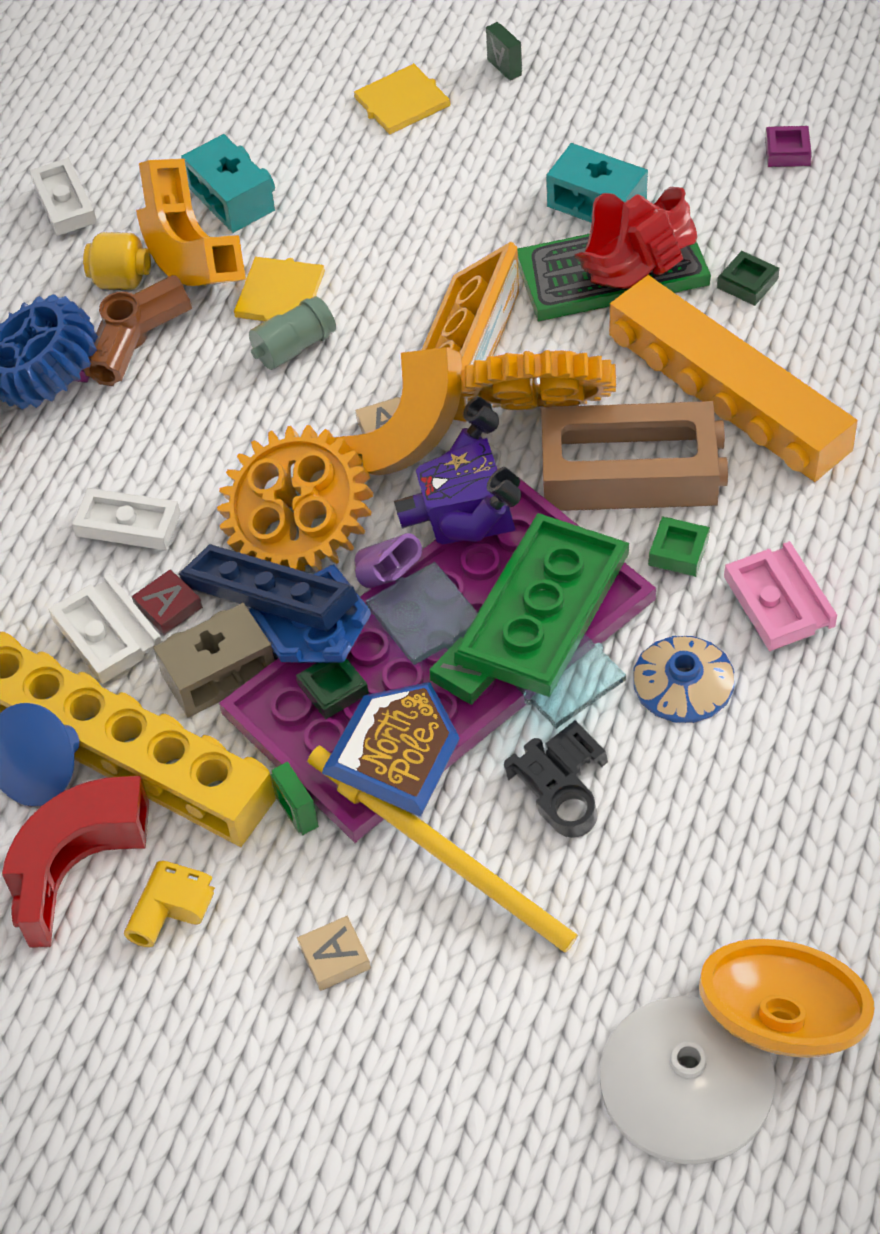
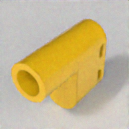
(170, 897)

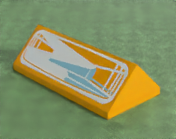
(477, 309)

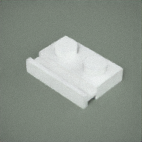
(105, 628)

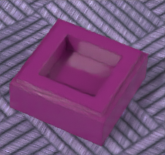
(788, 146)

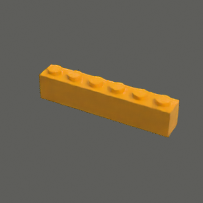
(740, 380)

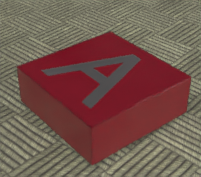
(167, 601)

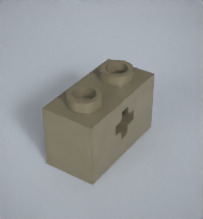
(213, 658)

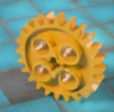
(564, 379)
(335, 494)

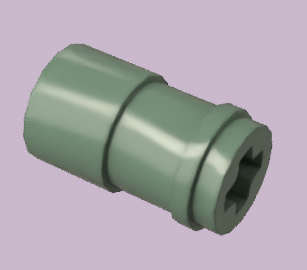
(290, 333)

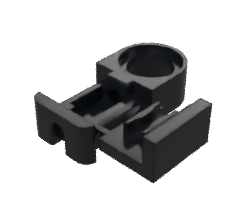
(561, 767)

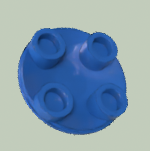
(35, 754)

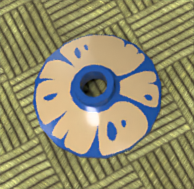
(679, 694)

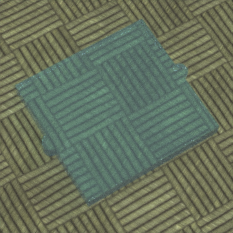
(423, 612)
(584, 681)

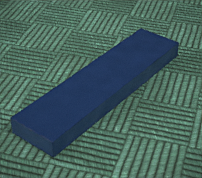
(269, 587)

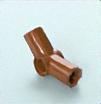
(126, 323)

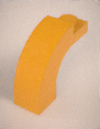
(174, 233)
(422, 417)

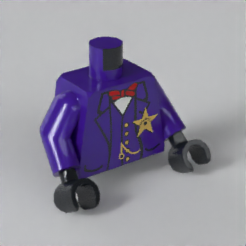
(463, 488)

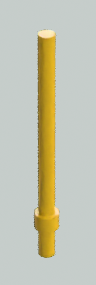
(457, 860)

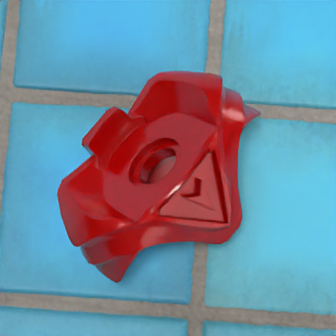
(636, 237)

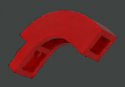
(59, 835)

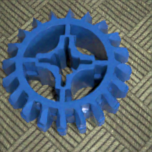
(43, 350)

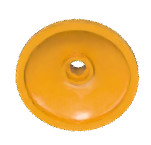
(786, 997)

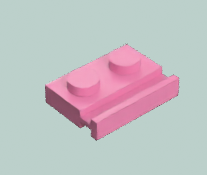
(779, 596)

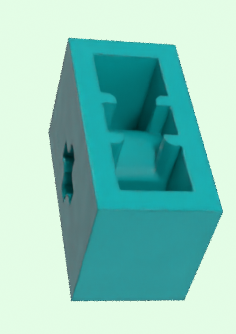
(585, 174)
(229, 182)

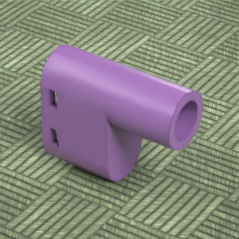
(387, 560)

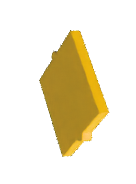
(401, 98)
(277, 287)

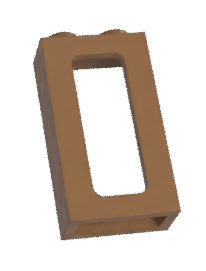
(633, 481)

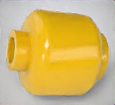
(116, 261)

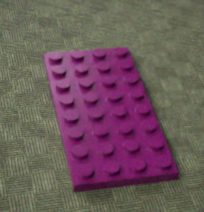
(289, 727)

